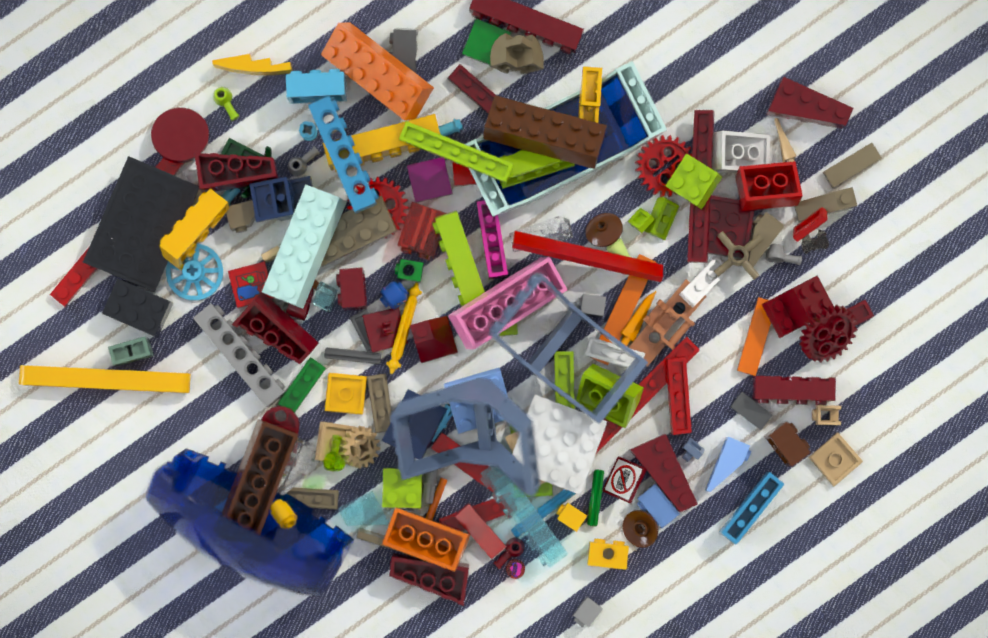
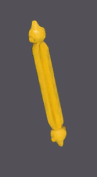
(404, 327)

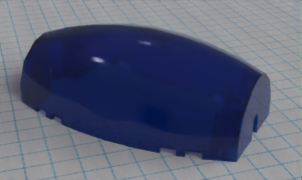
(299, 559)

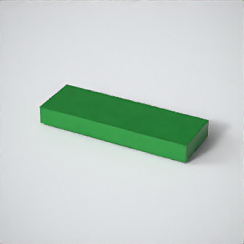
(302, 385)

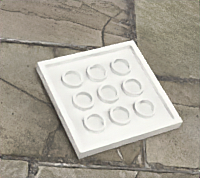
(564, 443)

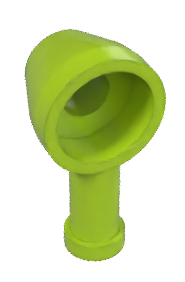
(225, 101)

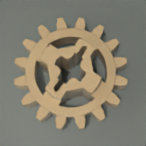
(359, 447)

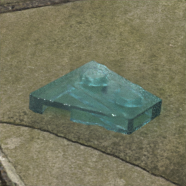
(363, 511)

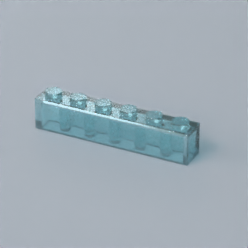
(526, 516)

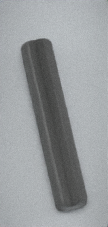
(352, 355)

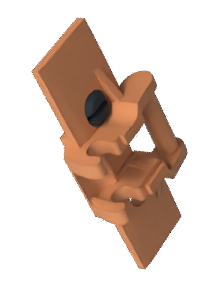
(661, 320)

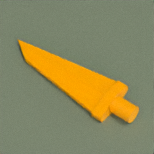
(633, 326)

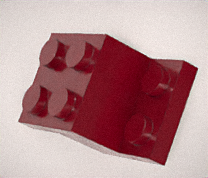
(796, 305)

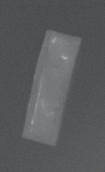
(554, 228)
(300, 464)

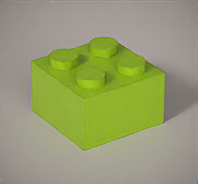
(694, 181)
(401, 492)

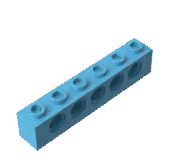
(358, 201)

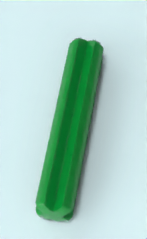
(595, 498)

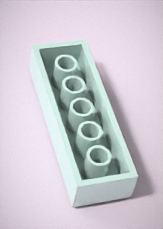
(304, 246)

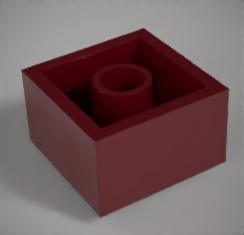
(352, 289)

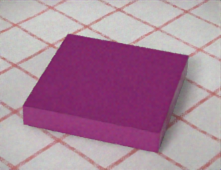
(429, 179)

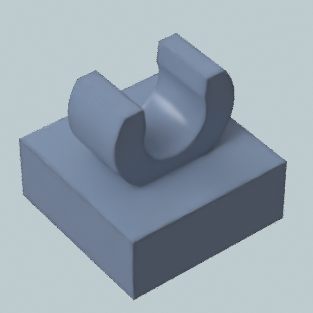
(692, 449)

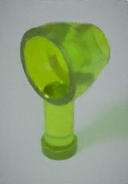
(332, 460)

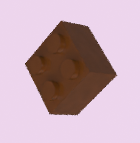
(787, 443)

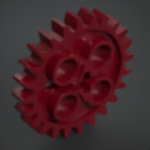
(828, 333)

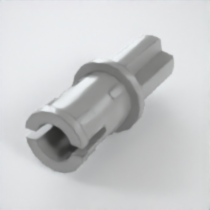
(429, 487)

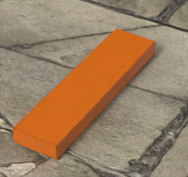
(755, 340)

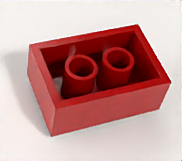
(768, 186)

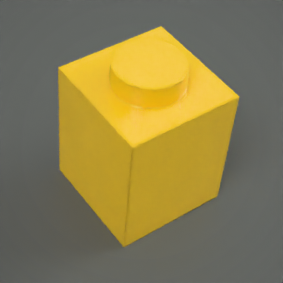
(570, 516)

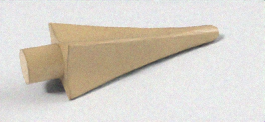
(787, 151)

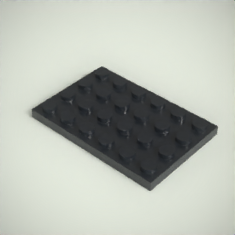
(136, 219)

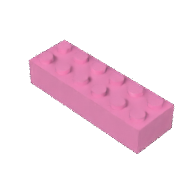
(478, 315)

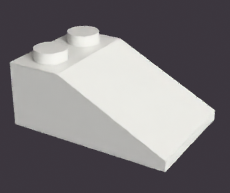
(739, 149)

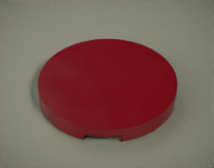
(180, 134)

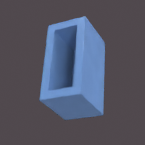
(657, 505)

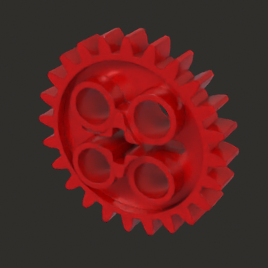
(656, 153)
(388, 193)

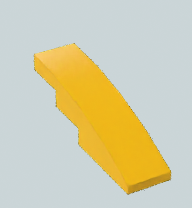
(244, 65)
(590, 94)

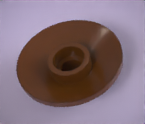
(608, 234)
(635, 533)

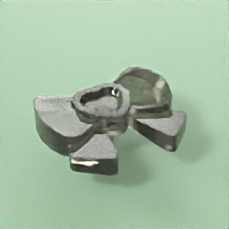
(815, 243)

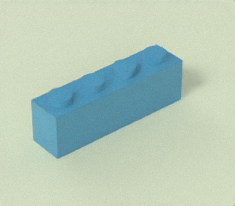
(751, 508)

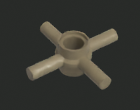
(744, 249)

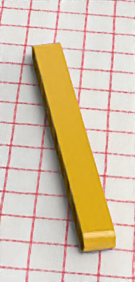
(104, 379)

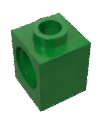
(418, 270)

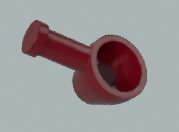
(509, 552)

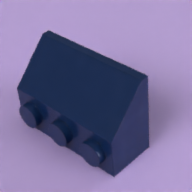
(422, 427)

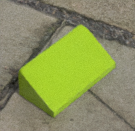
(664, 214)

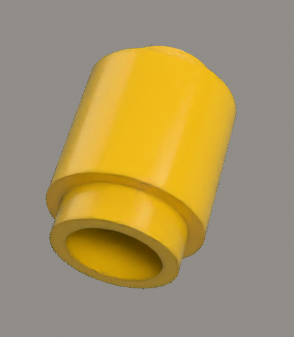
(283, 514)

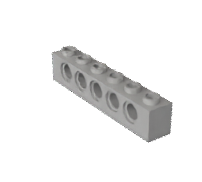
(205, 319)

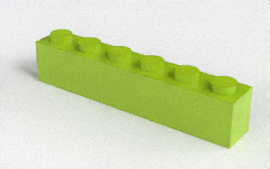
(459, 256)

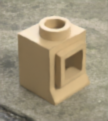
(833, 415)

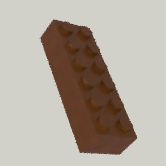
(544, 132)
(259, 475)

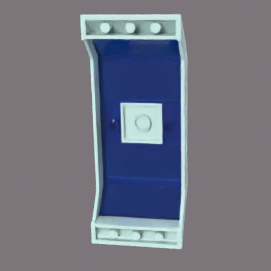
(630, 124)

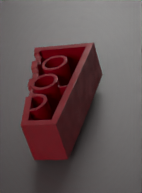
(276, 328)

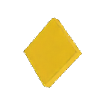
(345, 393)

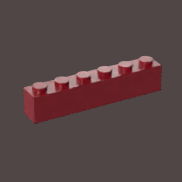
(529, 22)

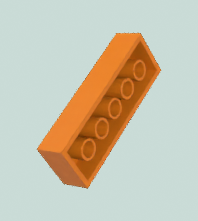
(377, 71)

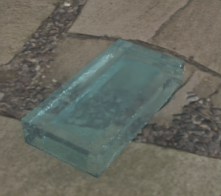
(325, 296)

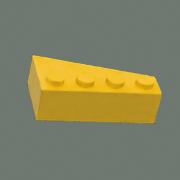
(193, 228)

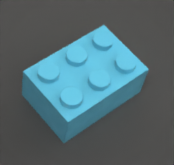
(315, 86)

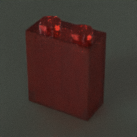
(418, 232)

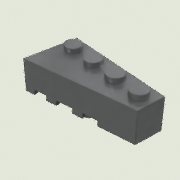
(405, 46)

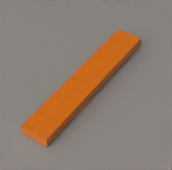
(624, 306)

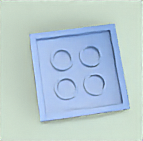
(464, 412)

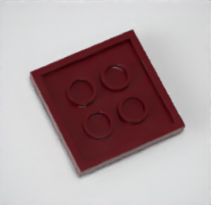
(728, 217)

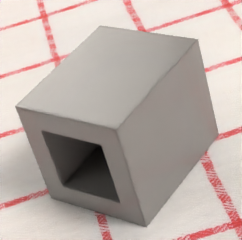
(592, 305)
(587, 612)

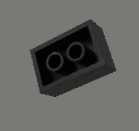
(137, 308)

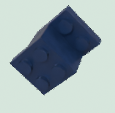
(277, 197)

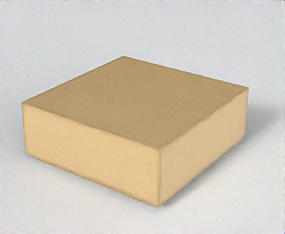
(270, 255)

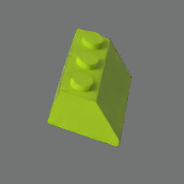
(594, 387)

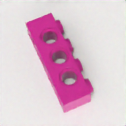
(492, 242)

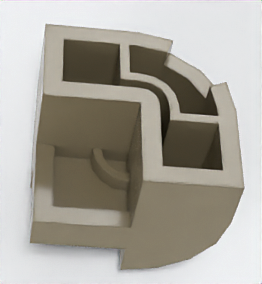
(517, 54)

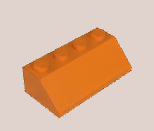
(426, 539)

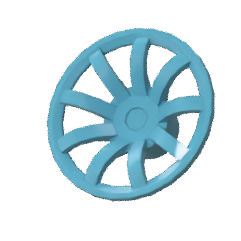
(194, 272)

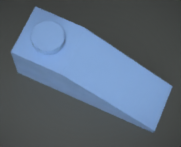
(730, 458)

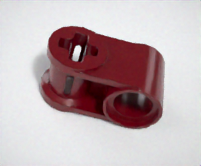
(300, 313)

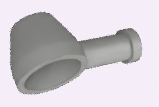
(302, 161)
(776, 255)

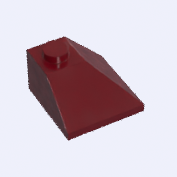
(433, 339)

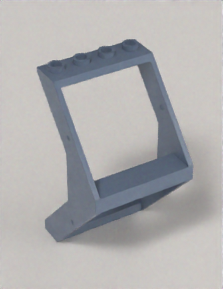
(557, 338)
(487, 450)

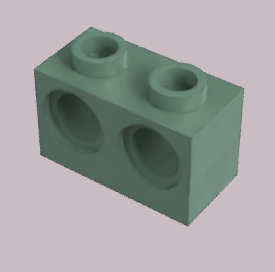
(130, 351)

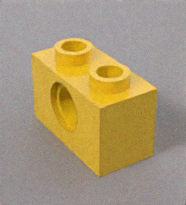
(617, 561)

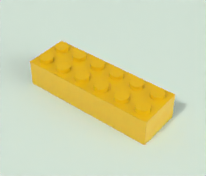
(384, 141)

